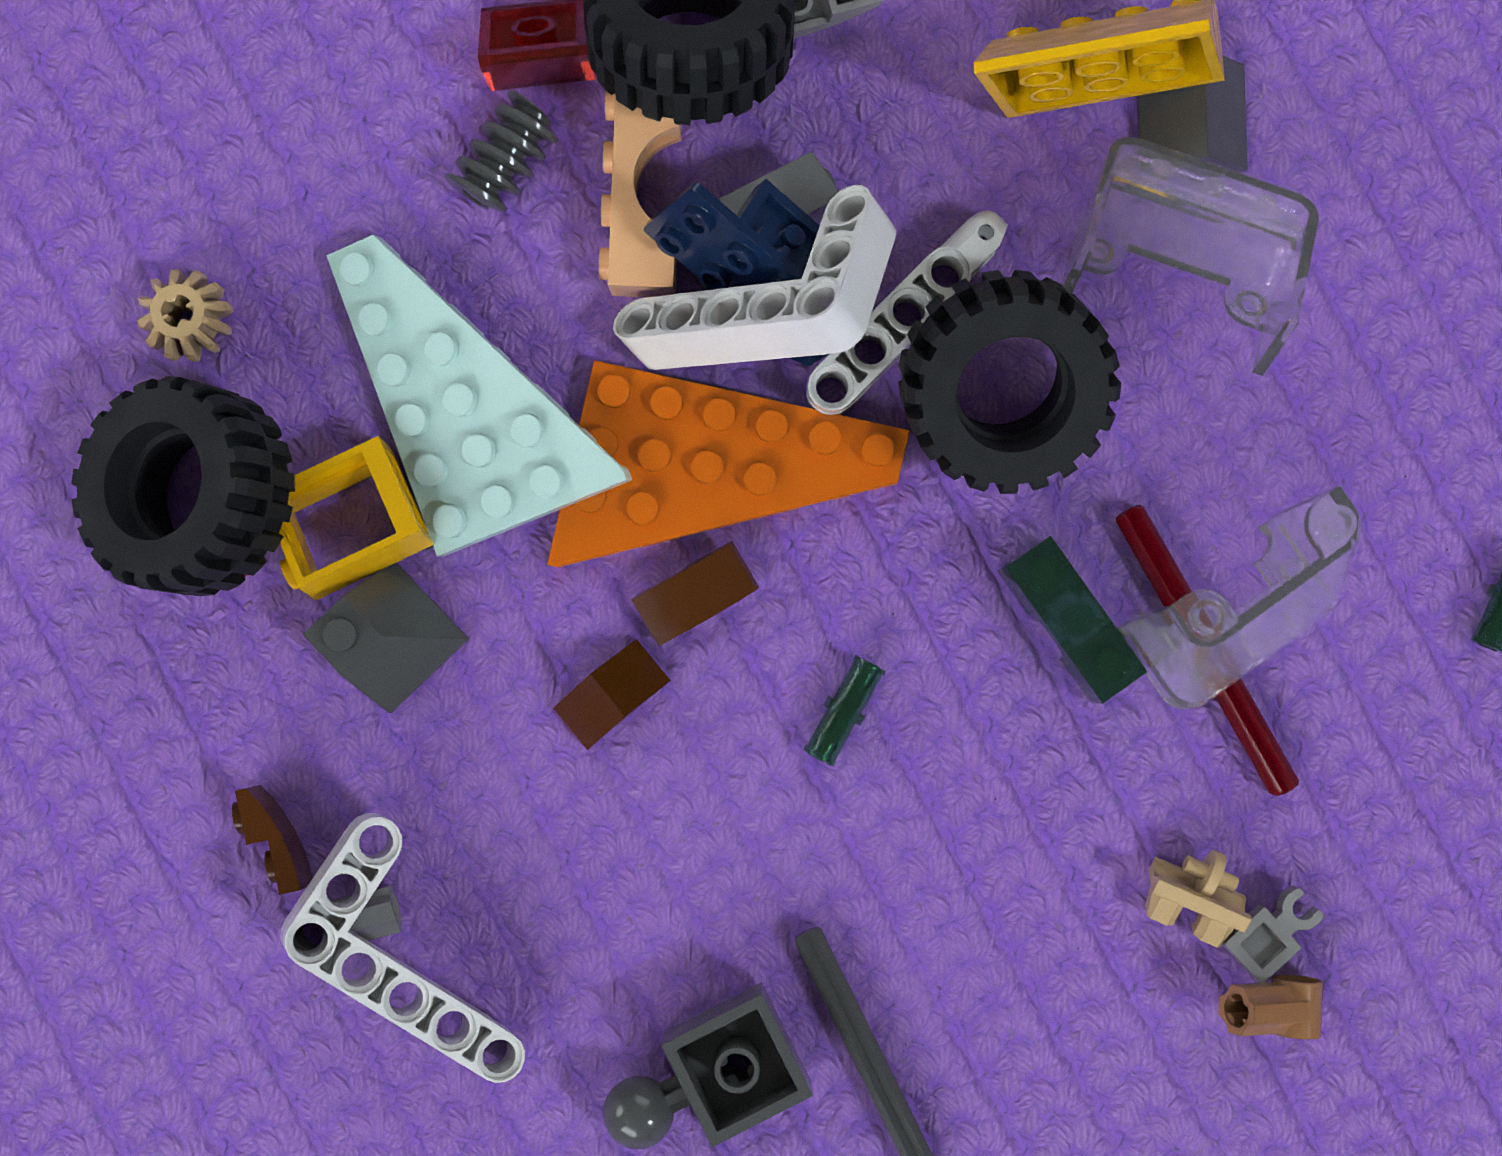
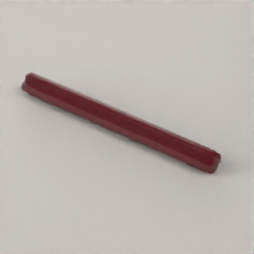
(1234, 700)

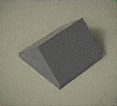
(1200, 119)

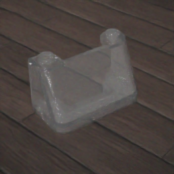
(1205, 646)

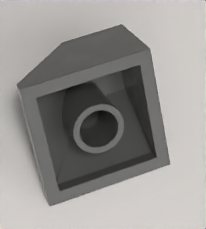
(386, 636)

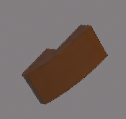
(695, 593)
(262, 819)

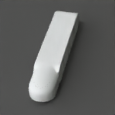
(963, 253)

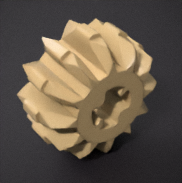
(185, 295)

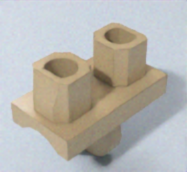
(1201, 888)

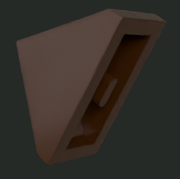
(611, 693)

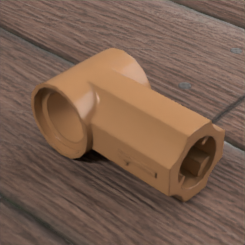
(1283, 1007)

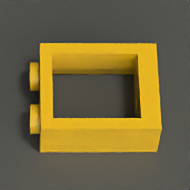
(336, 474)

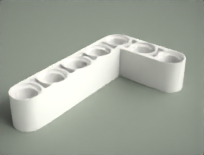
(775, 319)
(386, 971)

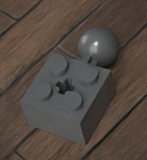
(724, 1100)

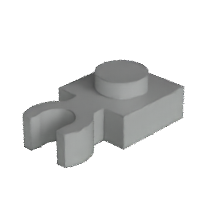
(1269, 937)

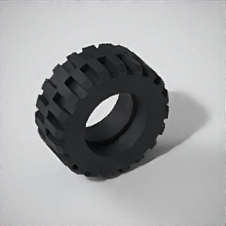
(689, 68)
(1048, 436)
(128, 476)

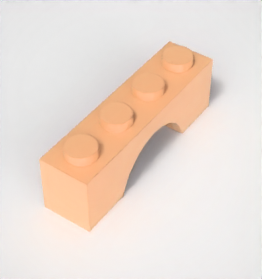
(633, 259)

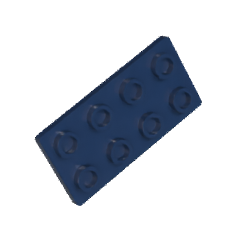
(725, 250)

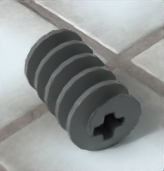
(503, 153)

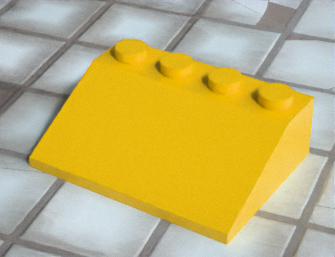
(1103, 58)

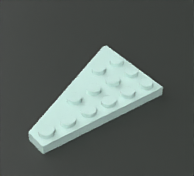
(467, 423)

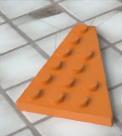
(711, 461)

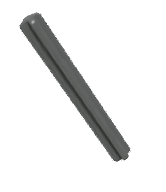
(861, 1043)

